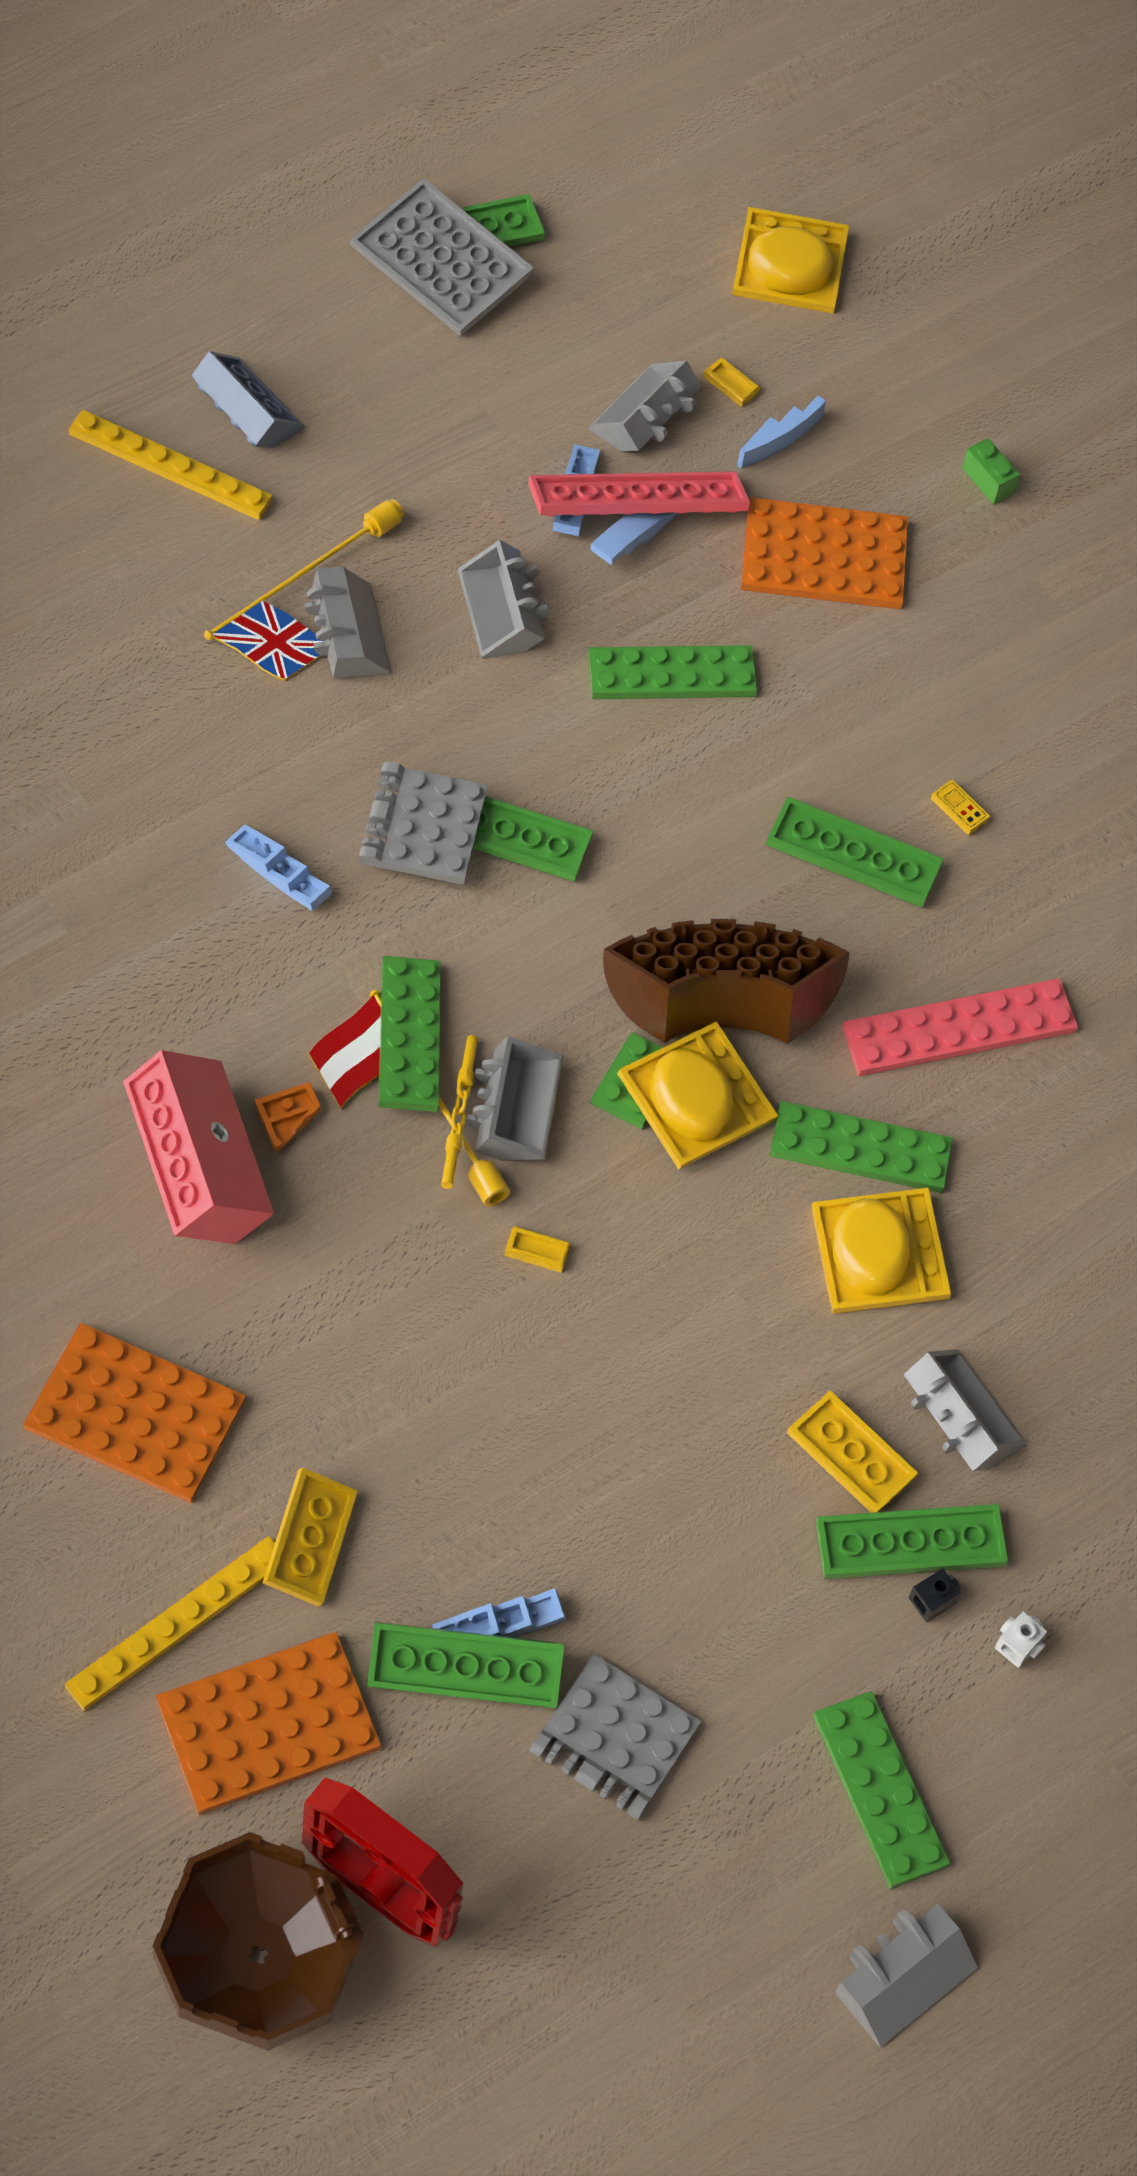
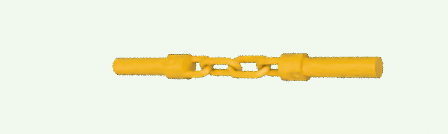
(455, 1141)

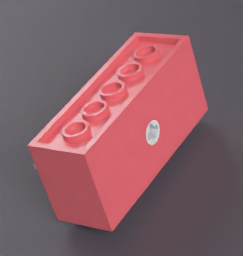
(198, 1147)

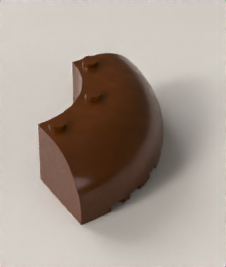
(724, 974)

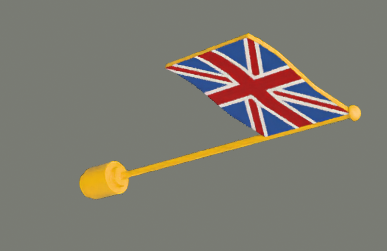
(274, 637)

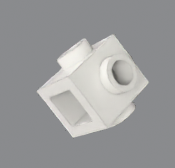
(1021, 1638)

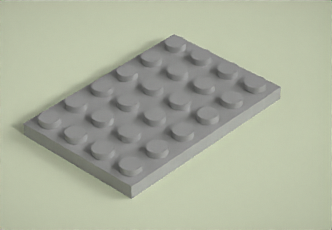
(442, 257)

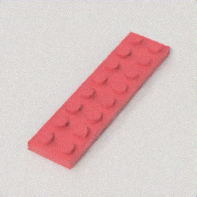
(638, 493)
(959, 1027)

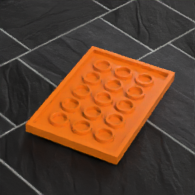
(824, 553)
(135, 1412)
(267, 1723)

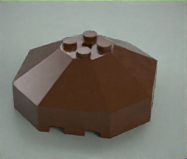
(265, 1899)

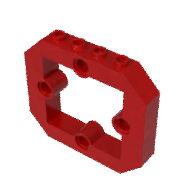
(387, 1859)

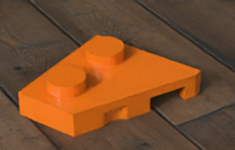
(287, 1113)

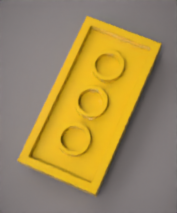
(852, 1453)
(310, 1537)

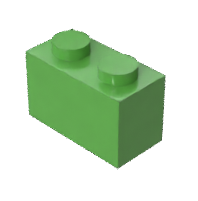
(990, 471)

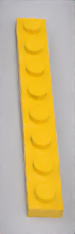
(170, 464)
(171, 1626)

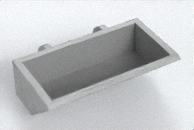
(647, 406)
(502, 601)
(347, 624)
(517, 1101)
(963, 1409)
(906, 1973)

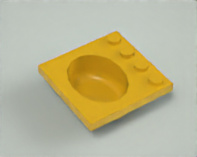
(790, 260)
(697, 1095)
(880, 1250)

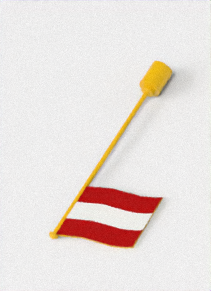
(350, 1061)

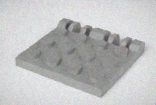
(426, 826)
(618, 1733)

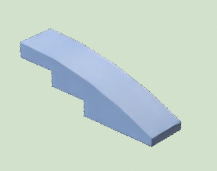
(778, 435)
(582, 461)
(628, 534)
(278, 868)
(511, 1617)

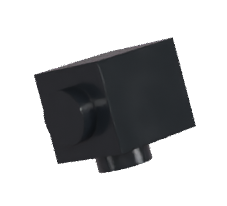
(935, 1594)

